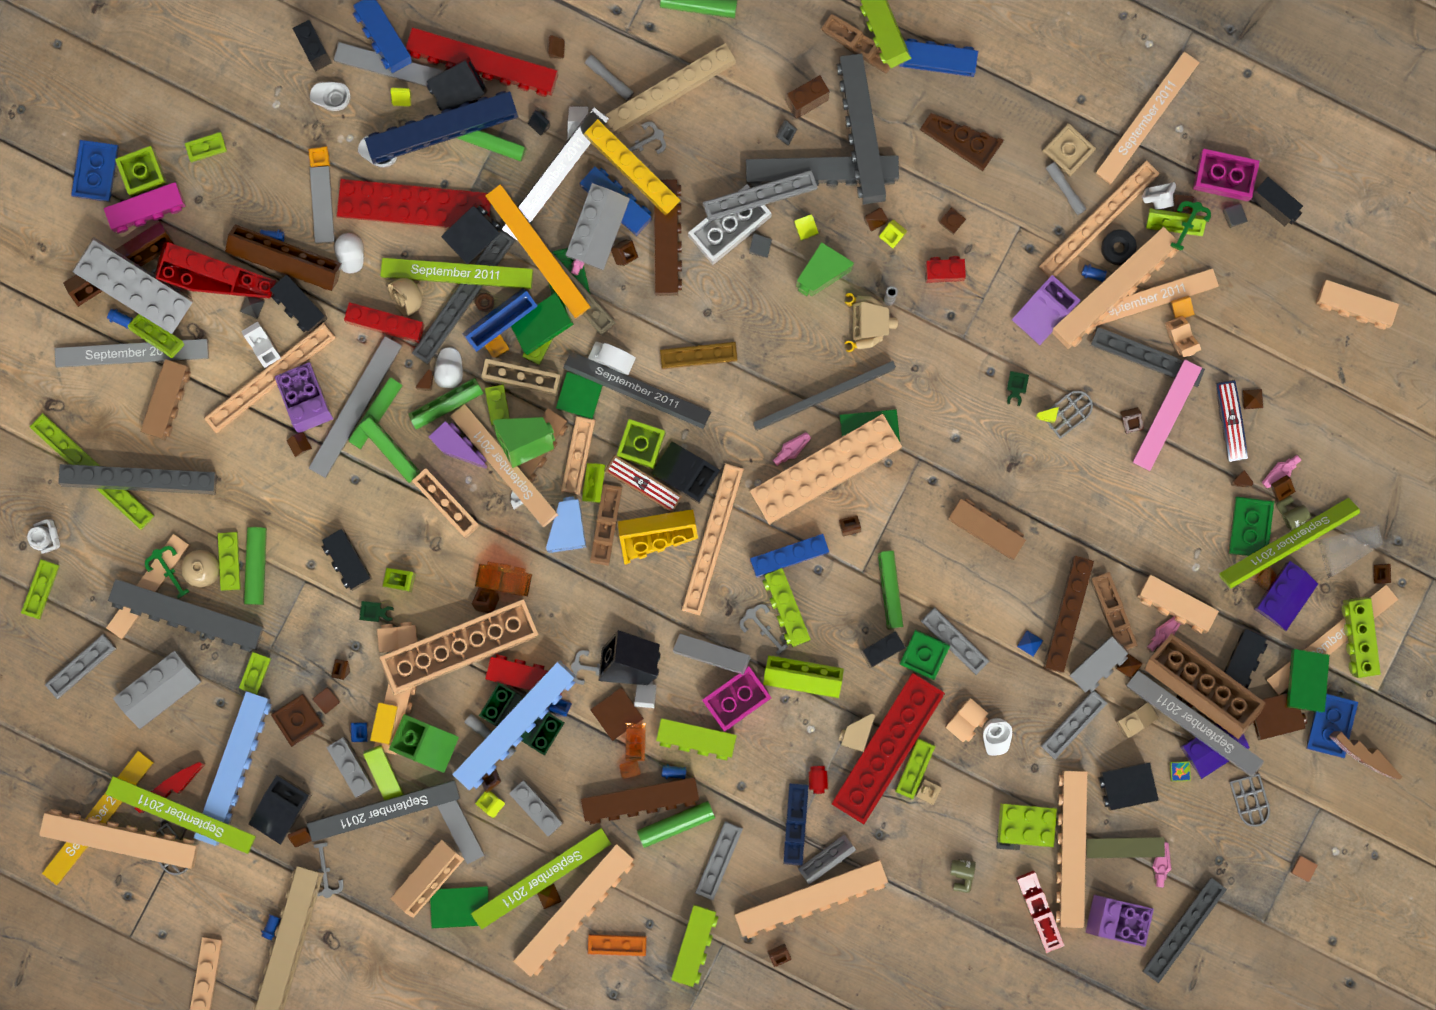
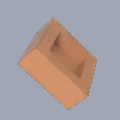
(1304, 868)

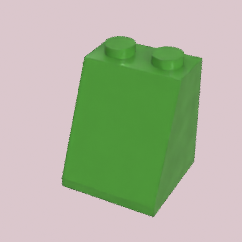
(823, 270)
(524, 438)
(423, 743)

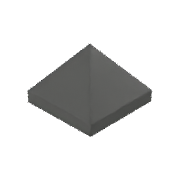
(786, 132)
(252, 306)

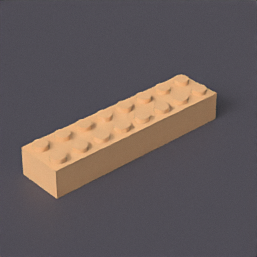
(826, 469)
(458, 647)

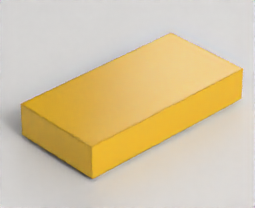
(384, 723)

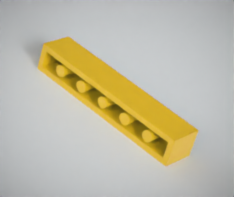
(631, 167)

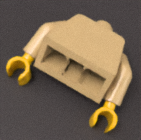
(870, 321)

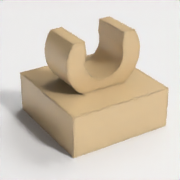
(928, 792)

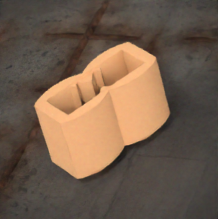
(395, 638)
(966, 720)

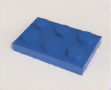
(95, 171)
(1338, 717)

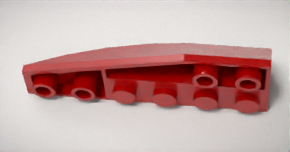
(209, 275)

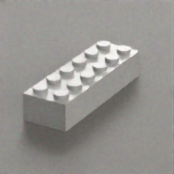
(132, 285)

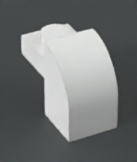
(261, 344)
(612, 357)

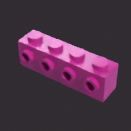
(144, 208)

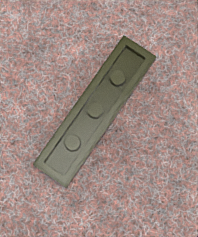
(1125, 848)

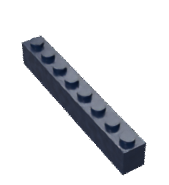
(441, 127)

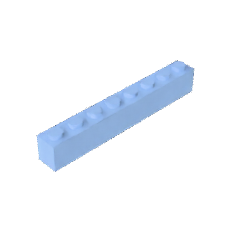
(514, 725)
(236, 760)

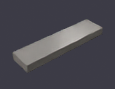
(322, 204)
(958, 643)
(711, 654)
(80, 666)
(1074, 724)
(461, 831)
(719, 860)

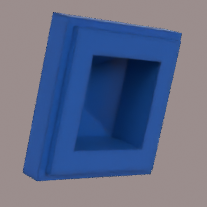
(1030, 643)
(561, 708)
(358, 732)

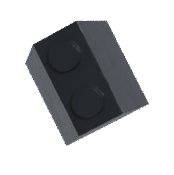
(629, 660)
(1128, 786)

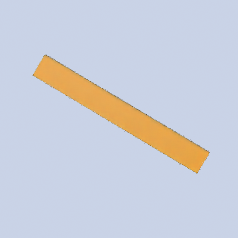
(538, 251)

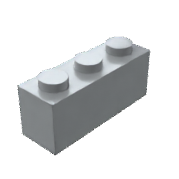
(1099, 664)
(350, 767)
(536, 808)

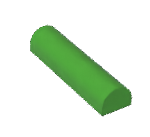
(720, 8)
(495, 144)
(445, 403)
(377, 410)
(389, 448)
(255, 566)
(890, 589)
(676, 824)

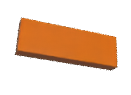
(617, 945)

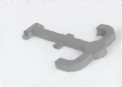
(658, 134)
(750, 613)
(576, 666)
(327, 892)

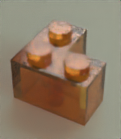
(503, 578)

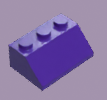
(1286, 595)
(1203, 757)

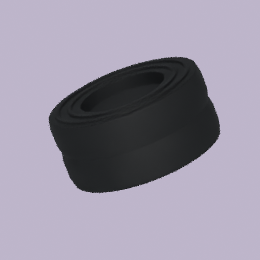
(1123, 237)

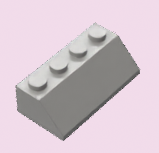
(597, 226)
(157, 689)

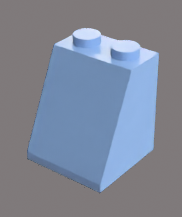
(567, 527)

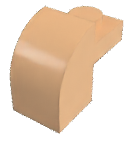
(1182, 337)

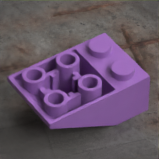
(1046, 309)
(303, 398)
(452, 445)
(1119, 920)

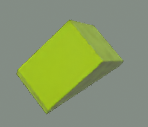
(399, 579)

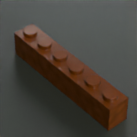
(668, 246)
(139, 250)
(283, 257)
(1068, 614)
(640, 799)

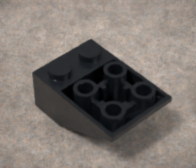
(686, 472)
(279, 809)

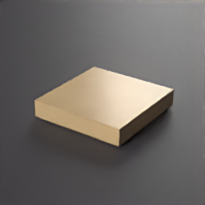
(1069, 149)

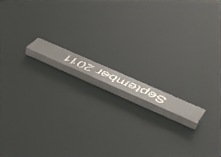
(126, 354)
(1195, 724)

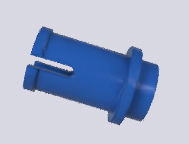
(279, 235)
(1093, 273)
(119, 318)
(673, 772)
(270, 927)

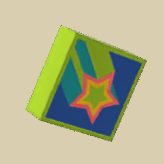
(1180, 771)

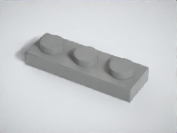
(826, 859)

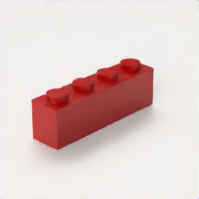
(384, 322)
(514, 673)

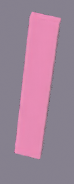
(1167, 415)

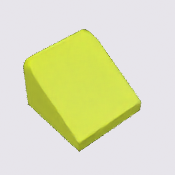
(401, 96)
(806, 227)
(893, 233)
(1048, 415)
(490, 803)

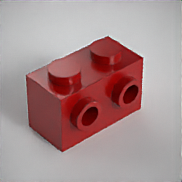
(945, 270)

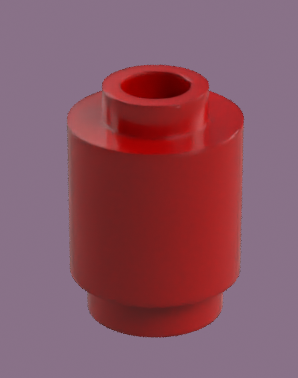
(818, 779)

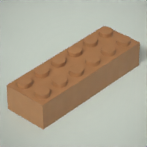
(1205, 686)

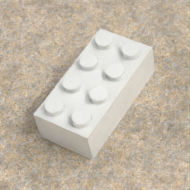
(723, 234)

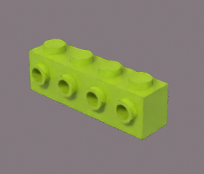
(886, 32)
(786, 605)
(1361, 637)
(803, 676)
(696, 738)
(693, 946)

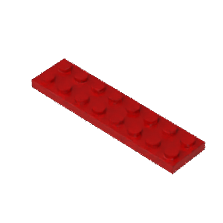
(405, 203)
(888, 748)

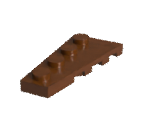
(967, 143)

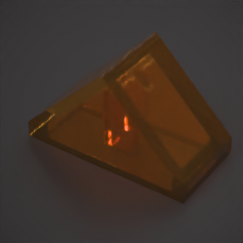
(635, 742)

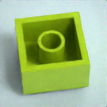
(141, 171)
(641, 444)

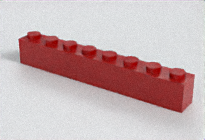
(487, 63)

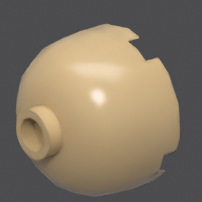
(407, 295)
(200, 568)

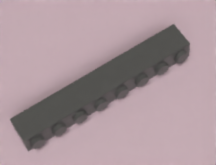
(862, 129)
(825, 170)
(137, 479)
(185, 614)

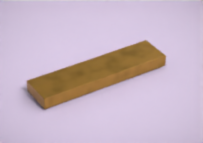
(698, 355)

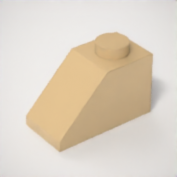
(1137, 720)
(857, 733)

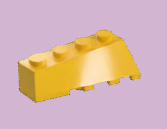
(655, 533)

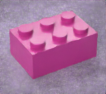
(1226, 175)
(736, 699)

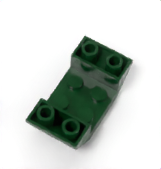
(504, 701)

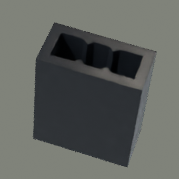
(312, 45)
(456, 85)
(1277, 202)
(472, 233)
(882, 649)

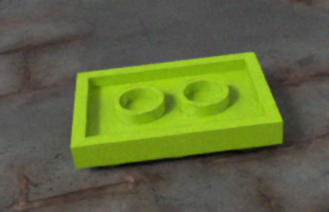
(1027, 825)

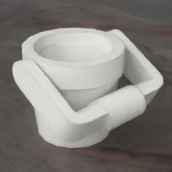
(1160, 195)
(42, 537)

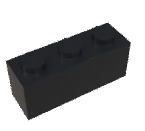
(297, 304)
(346, 560)
(1245, 657)

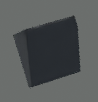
(539, 123)

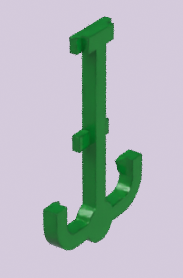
(1197, 207)
(157, 554)

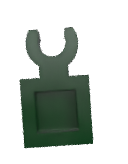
(1017, 384)
(372, 612)

